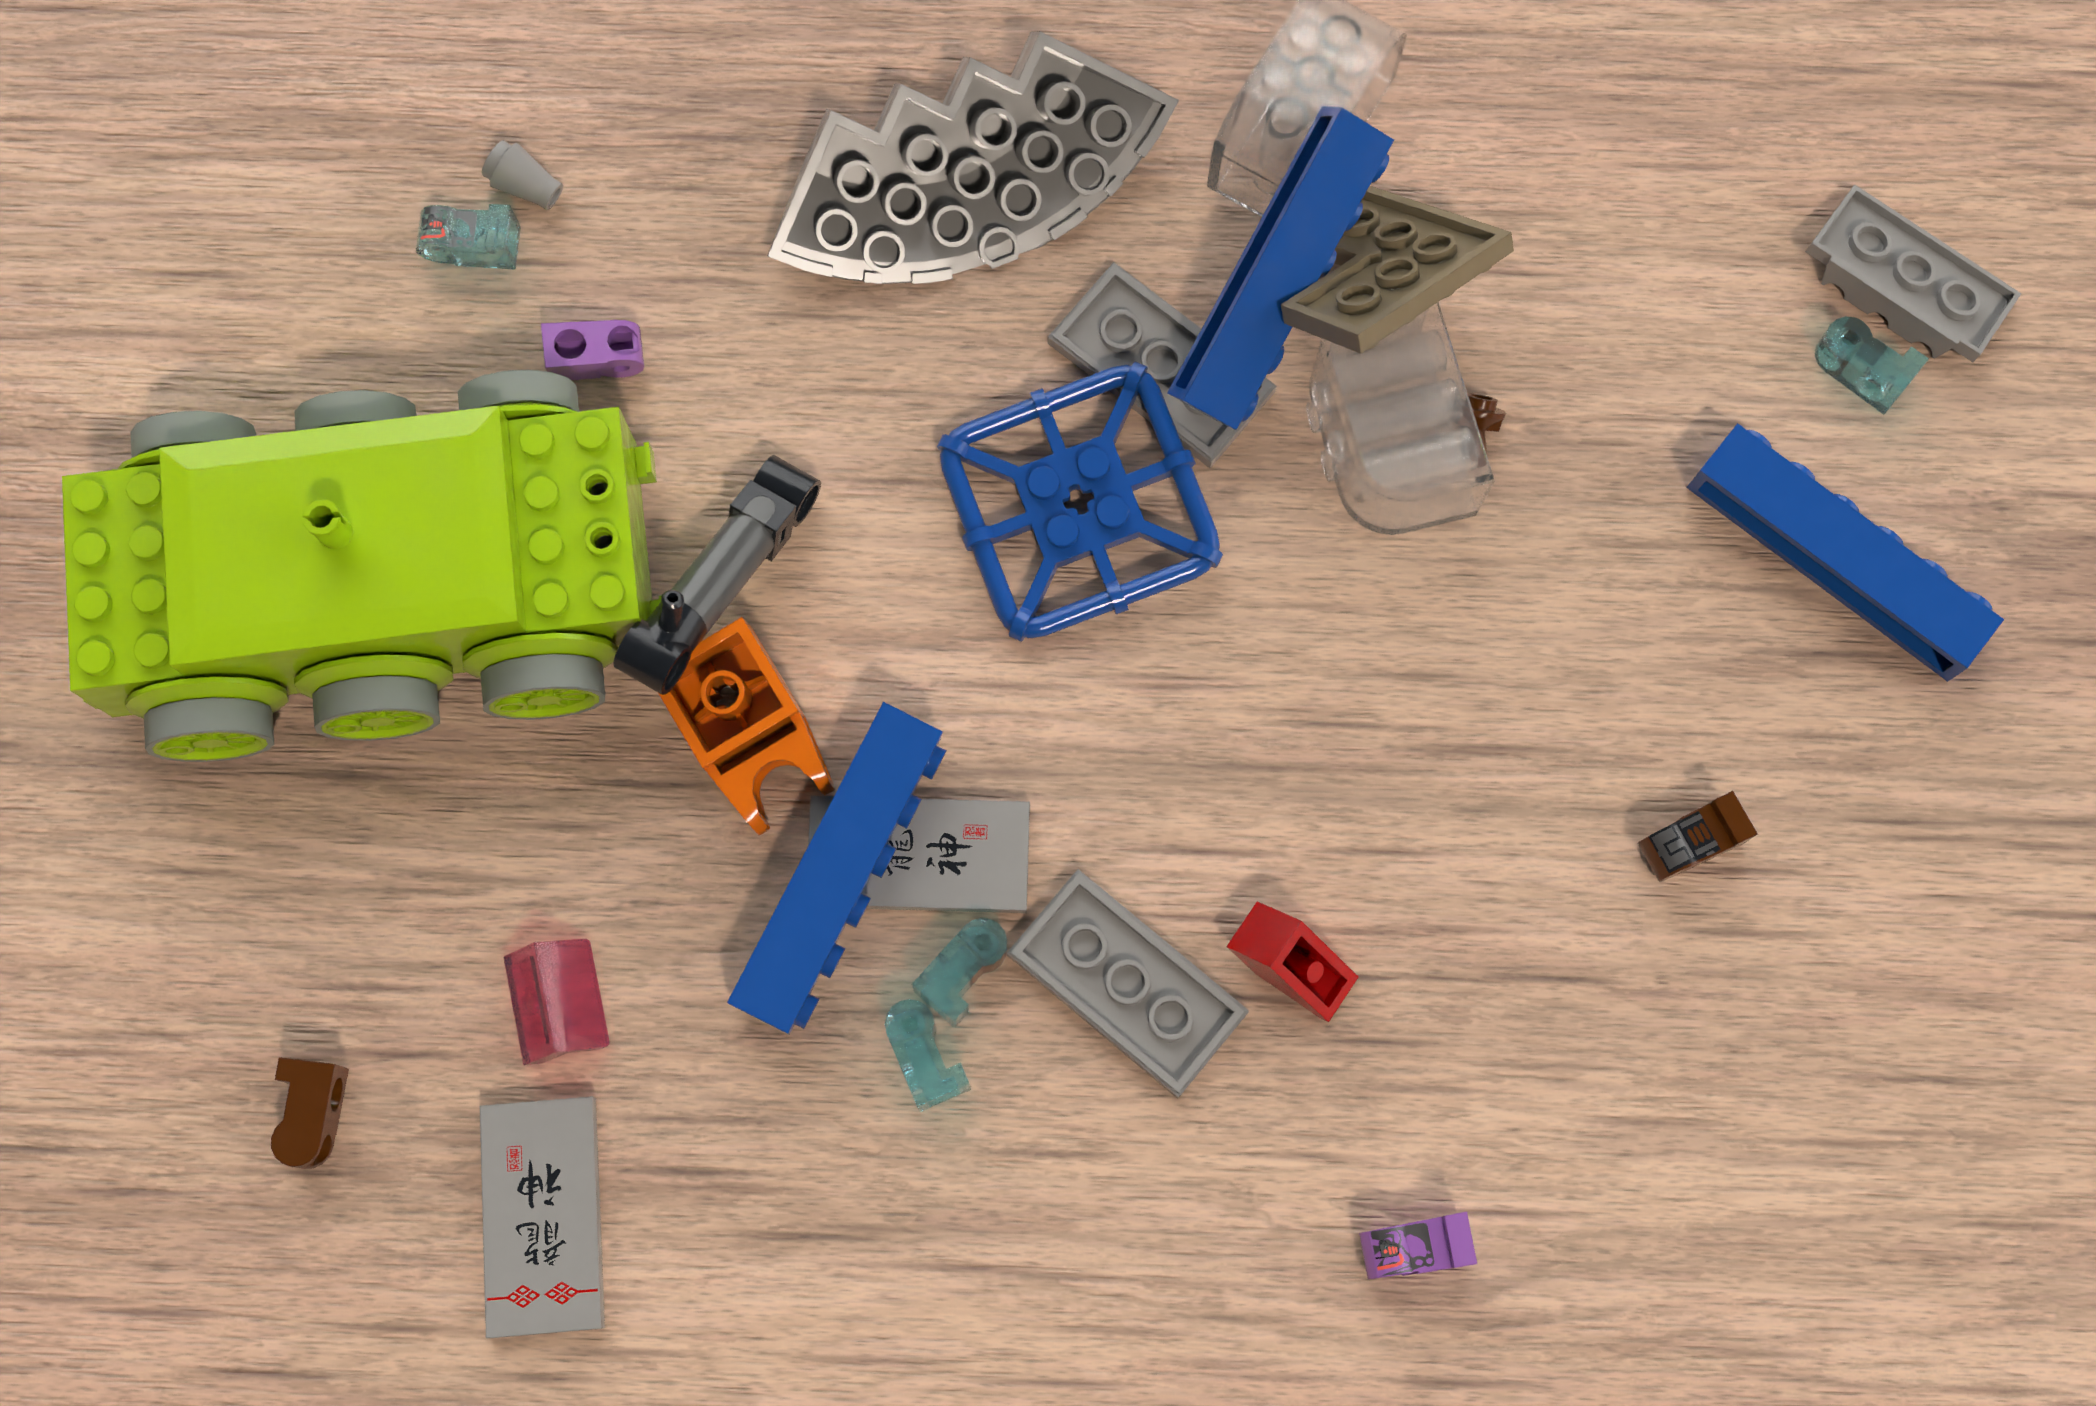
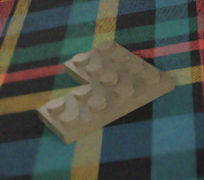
(1393, 269)

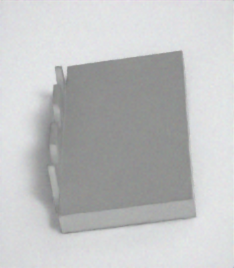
(1910, 278)

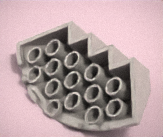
(969, 176)

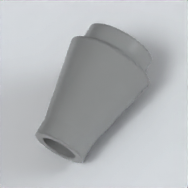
(519, 174)

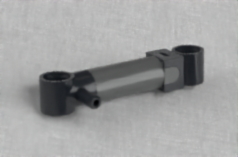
(755, 531)

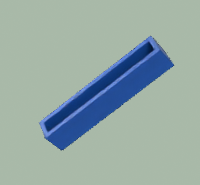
(1283, 257)
(1846, 553)
(836, 868)

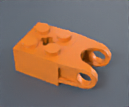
(754, 733)

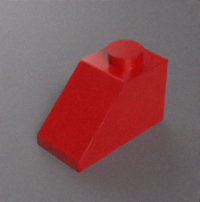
(1293, 960)

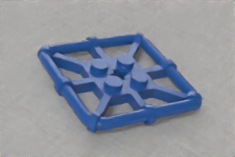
(1062, 532)

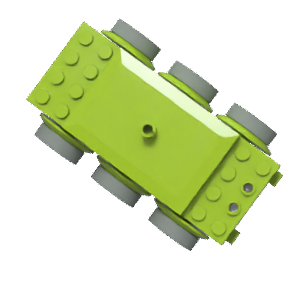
(357, 565)

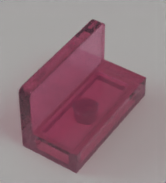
(555, 999)

